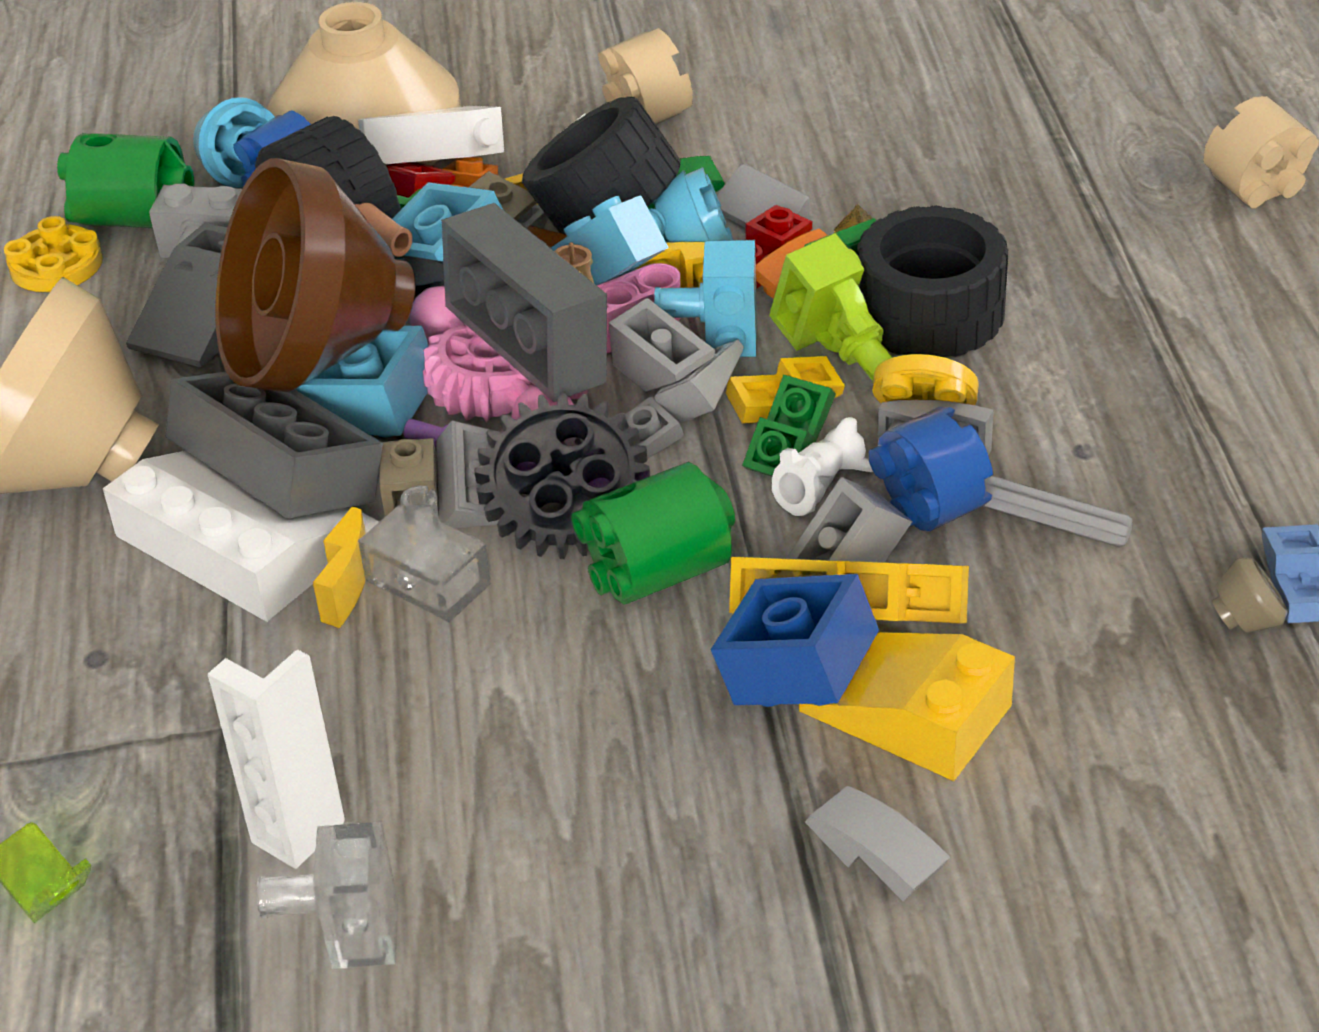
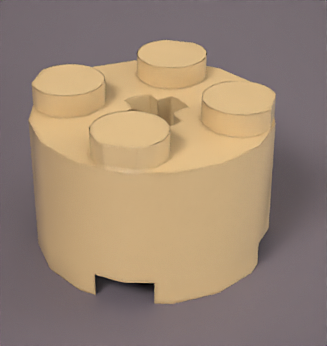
(647, 71)
(1260, 152)

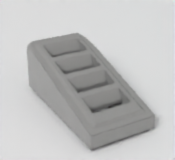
(701, 388)

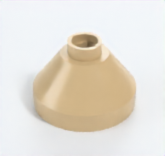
(362, 70)
(68, 399)

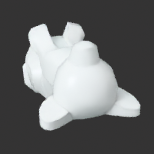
(805, 476)

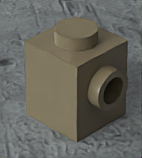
(406, 465)

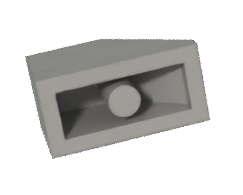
(655, 347)
(852, 527)

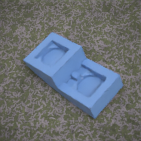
(1294, 568)

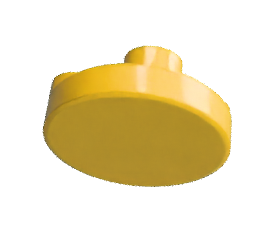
(52, 253)
(924, 379)

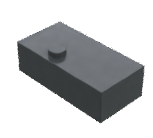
(525, 301)
(274, 444)

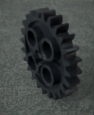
(539, 439)

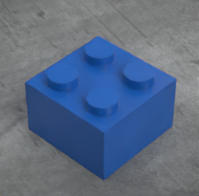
(795, 640)

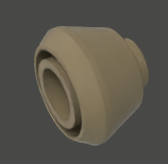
(1248, 598)

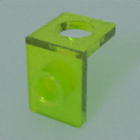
(38, 872)

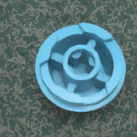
(220, 130)
(692, 210)

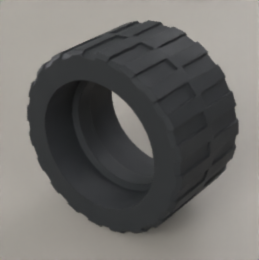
(345, 156)
(598, 158)
(934, 280)

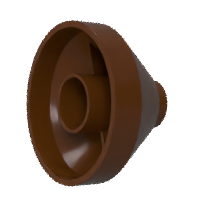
(302, 279)

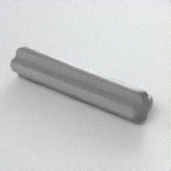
(1058, 511)

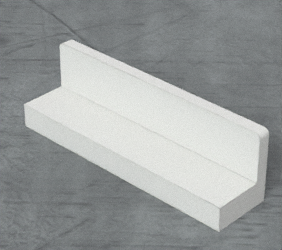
(278, 754)

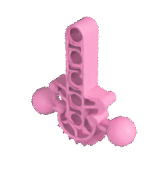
(476, 379)

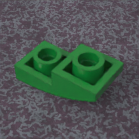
(791, 423)

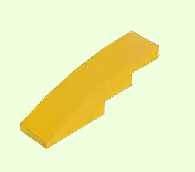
(892, 589)

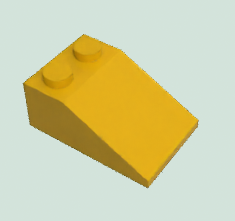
(925, 698)

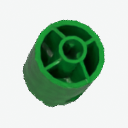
(119, 177)
(656, 532)

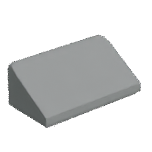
(754, 192)
(456, 476)

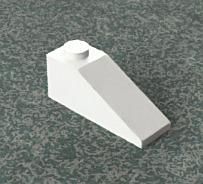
(435, 134)

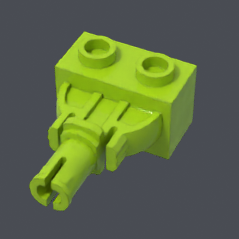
(823, 303)

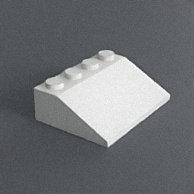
(220, 532)

